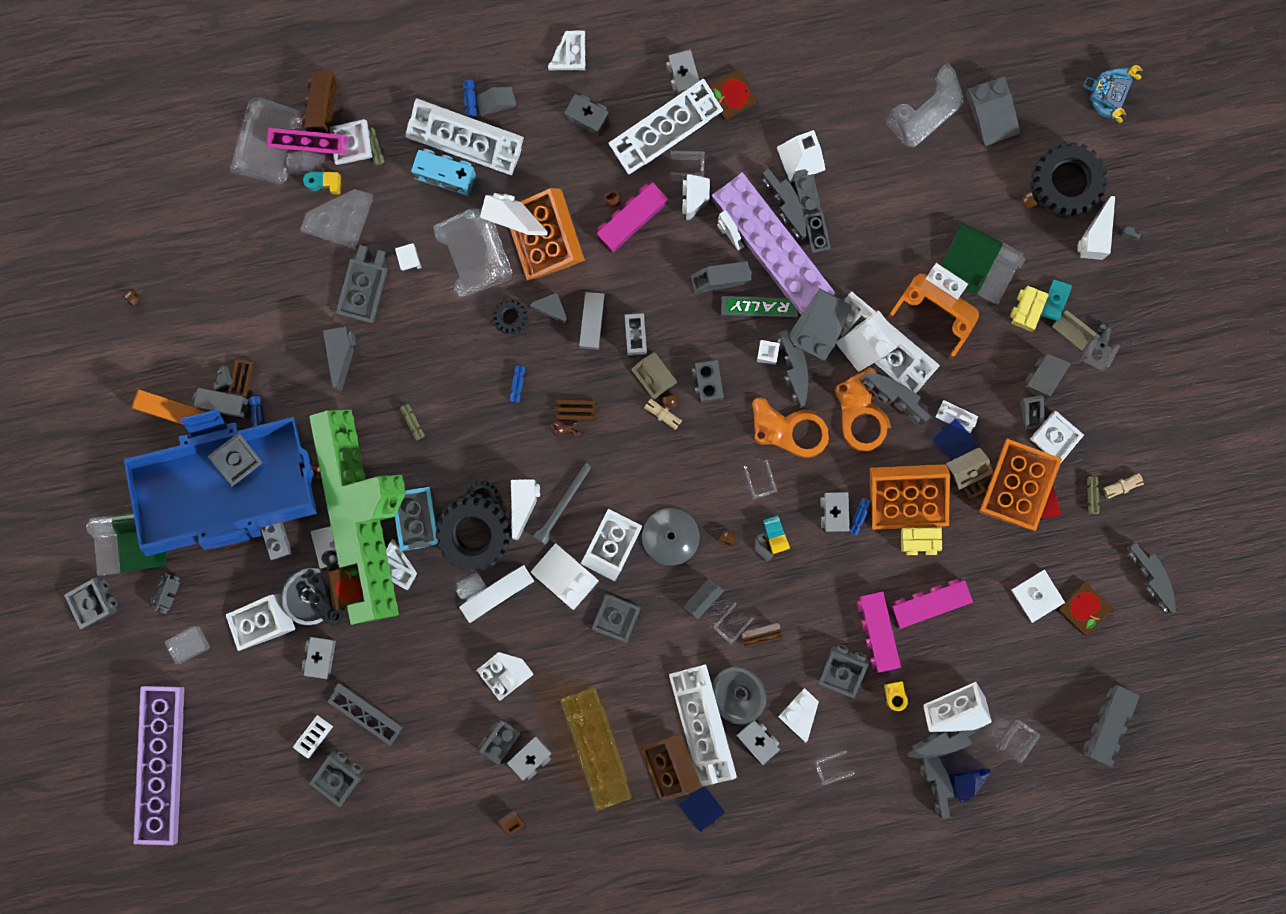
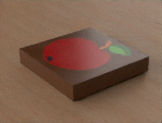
(733, 94)
(345, 587)
(1085, 608)

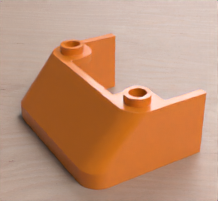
(963, 312)

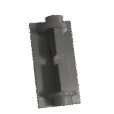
(161, 599)

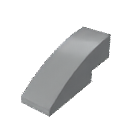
(592, 321)

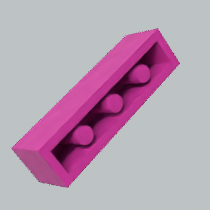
(307, 141)
(632, 217)
(931, 604)
(879, 632)

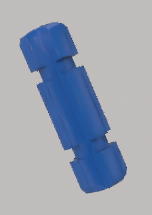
(469, 98)
(517, 383)
(255, 411)
(859, 516)

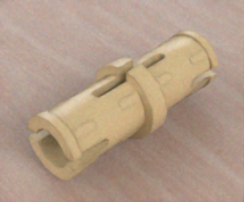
(663, 414)
(1123, 486)

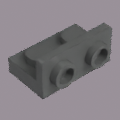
(703, 599)
(499, 742)

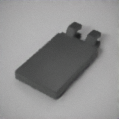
(363, 286)

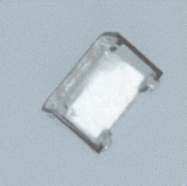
(916, 125)
(252, 155)
(475, 252)

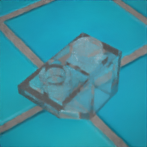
(470, 586)

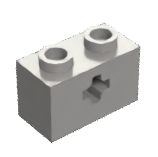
(685, 62)
(635, 334)
(841, 502)
(276, 541)
(326, 651)
(764, 752)
(519, 764)

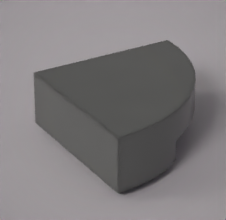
(1129, 232)
(223, 379)

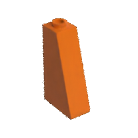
(162, 407)

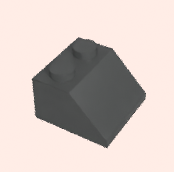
(1046, 376)

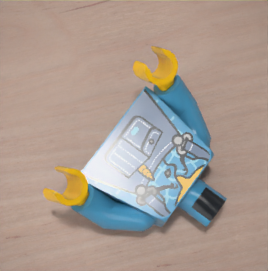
(1111, 91)

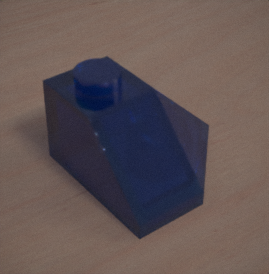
(968, 783)

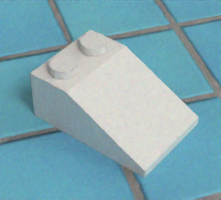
(511, 214)
(1098, 237)
(869, 341)
(524, 497)
(611, 545)
(564, 576)
(259, 622)
(958, 710)

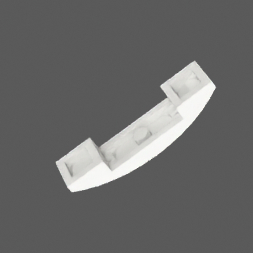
(496, 593)

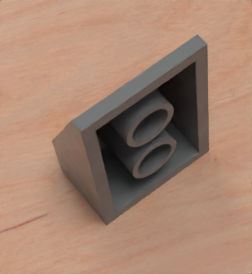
(993, 111)
(820, 324)
(339, 350)

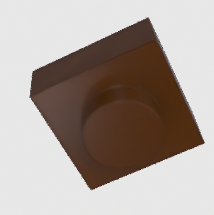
(511, 823)

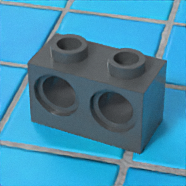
(713, 381)

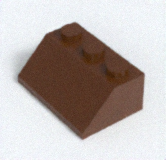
(320, 101)
(671, 767)

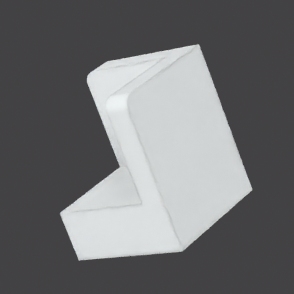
(408, 257)
(768, 352)

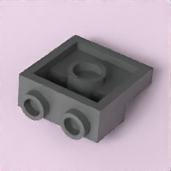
(91, 602)
(844, 671)
(337, 777)

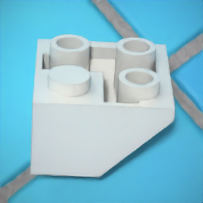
(801, 156)
(697, 195)
(504, 674)

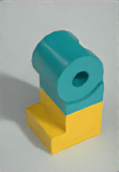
(323, 180)
(775, 535)

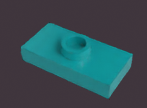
(1056, 300)

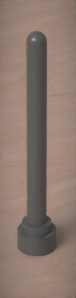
(543, 534)

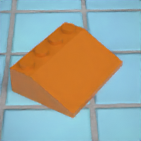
(558, 248)
(1020, 485)
(909, 496)

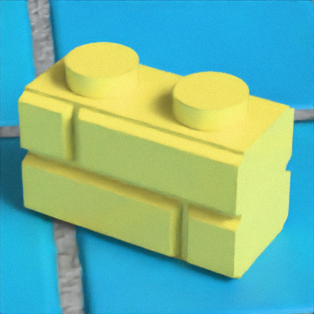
(1029, 308)
(921, 540)

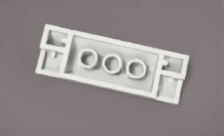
(666, 126)
(464, 137)
(906, 362)
(702, 725)

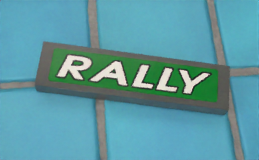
(757, 307)

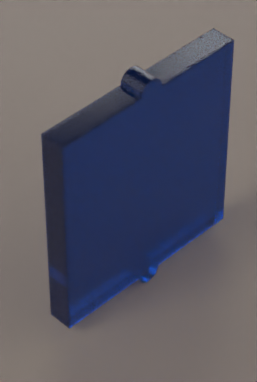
(955, 440)
(702, 808)

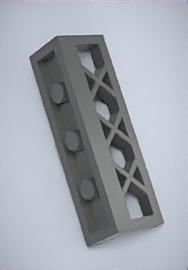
(369, 708)

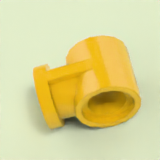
(892, 690)

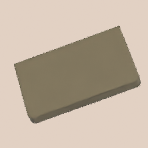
(1073, 330)
(654, 375)
(970, 468)

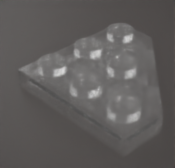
(340, 218)

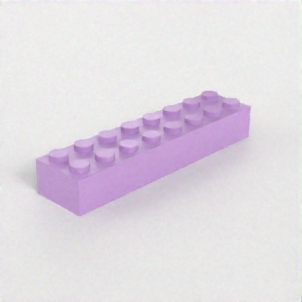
(771, 242)
(159, 765)

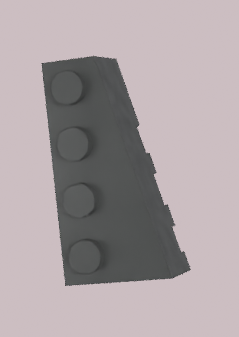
(1111, 725)

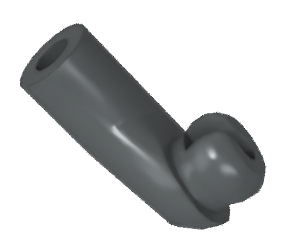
(1104, 337)
(761, 547)

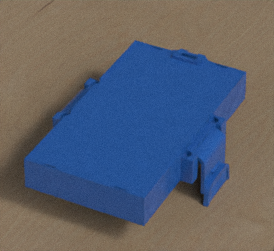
(189, 502)

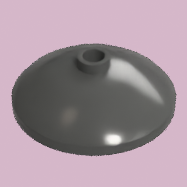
(670, 551)
(297, 605)
(730, 699)

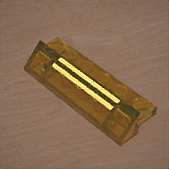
(596, 748)

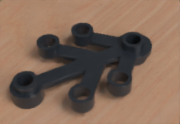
(328, 610)

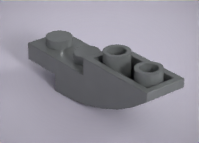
(791, 209)
(813, 215)
(798, 376)
(891, 391)
(1159, 582)
(942, 744)
(934, 771)

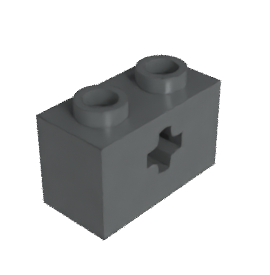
(591, 122)

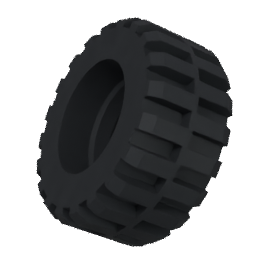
(1086, 163)
(462, 554)

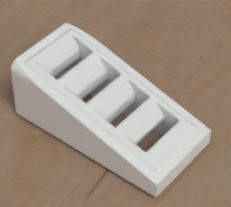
(302, 739)

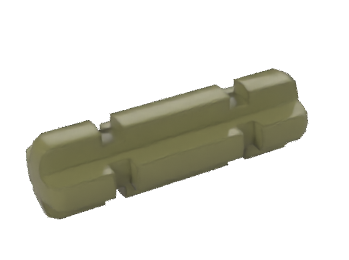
(375, 147)
(412, 421)
(1093, 495)

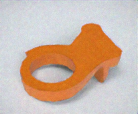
(856, 401)
(777, 430)

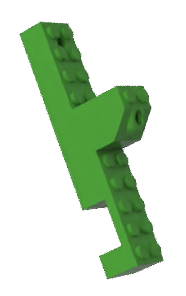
(356, 512)

